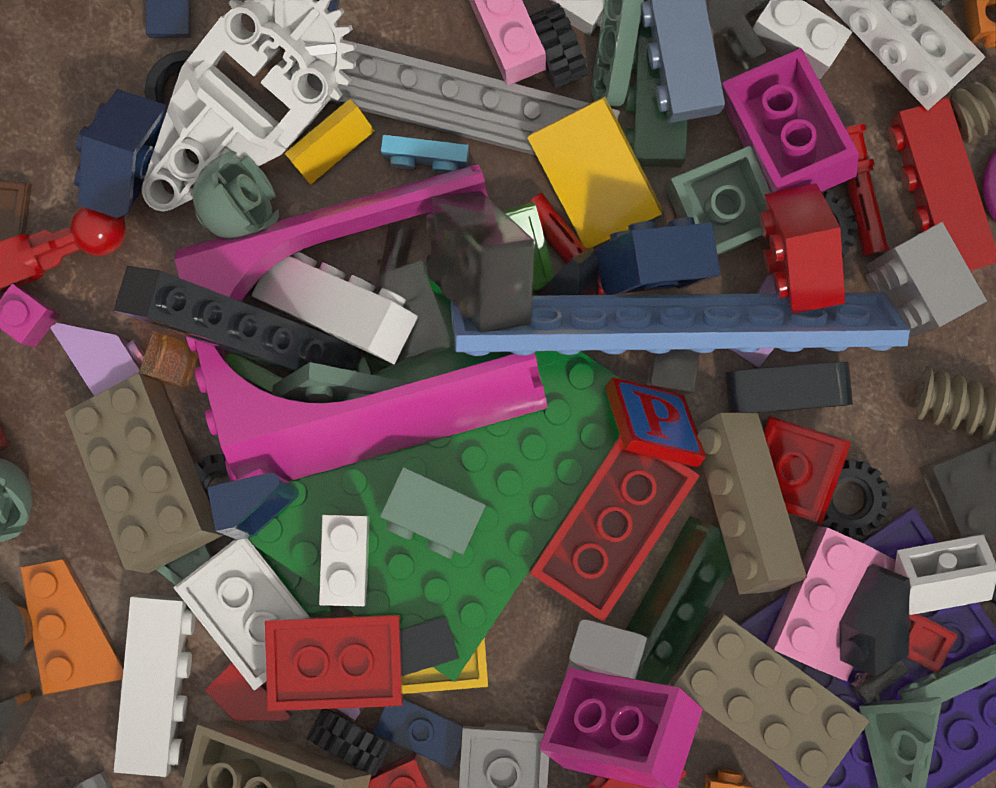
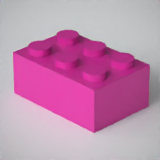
(790, 124)
(621, 729)

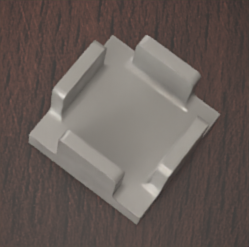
(502, 757)

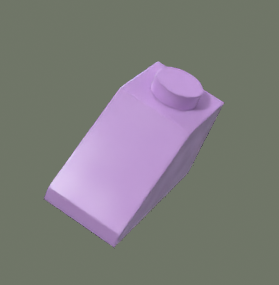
(99, 356)

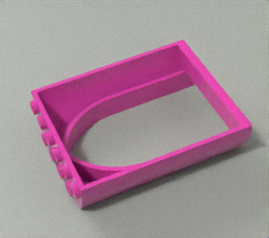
(301, 438)

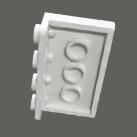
(913, 43)

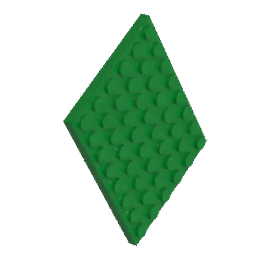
(519, 468)

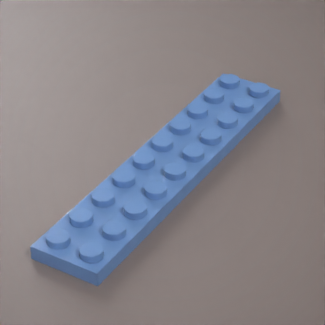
(688, 322)

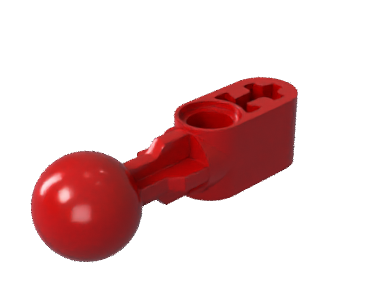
(28, 257)

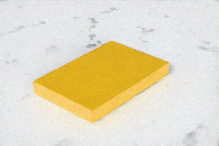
(595, 173)

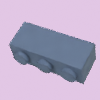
(684, 57)

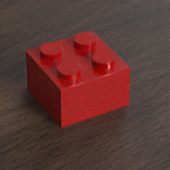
(803, 248)

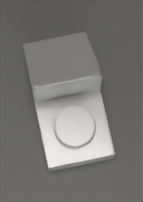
(606, 650)

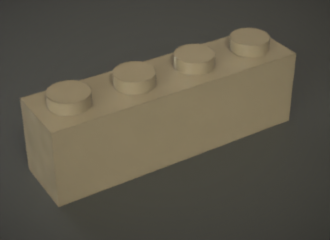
(749, 504)

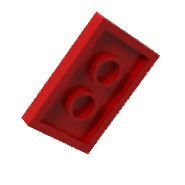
(333, 662)

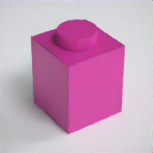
(25, 316)

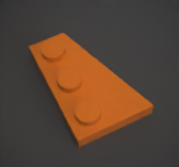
(66, 633)

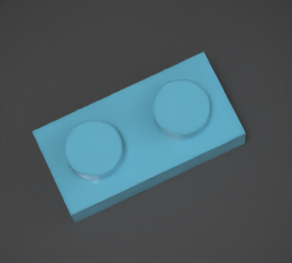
(408, 152)

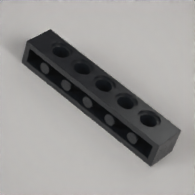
(227, 323)

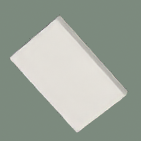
(234, 599)

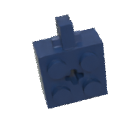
(117, 152)
(658, 257)

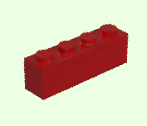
(942, 179)

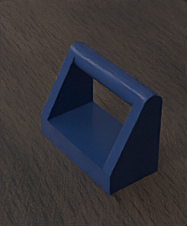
(249, 504)

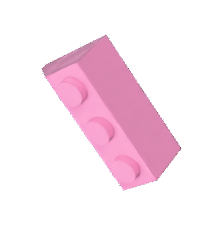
(814, 606)

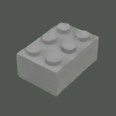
(926, 280)

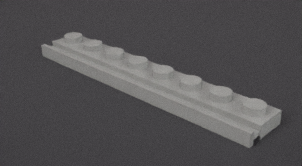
(448, 98)

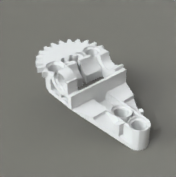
(218, 117)

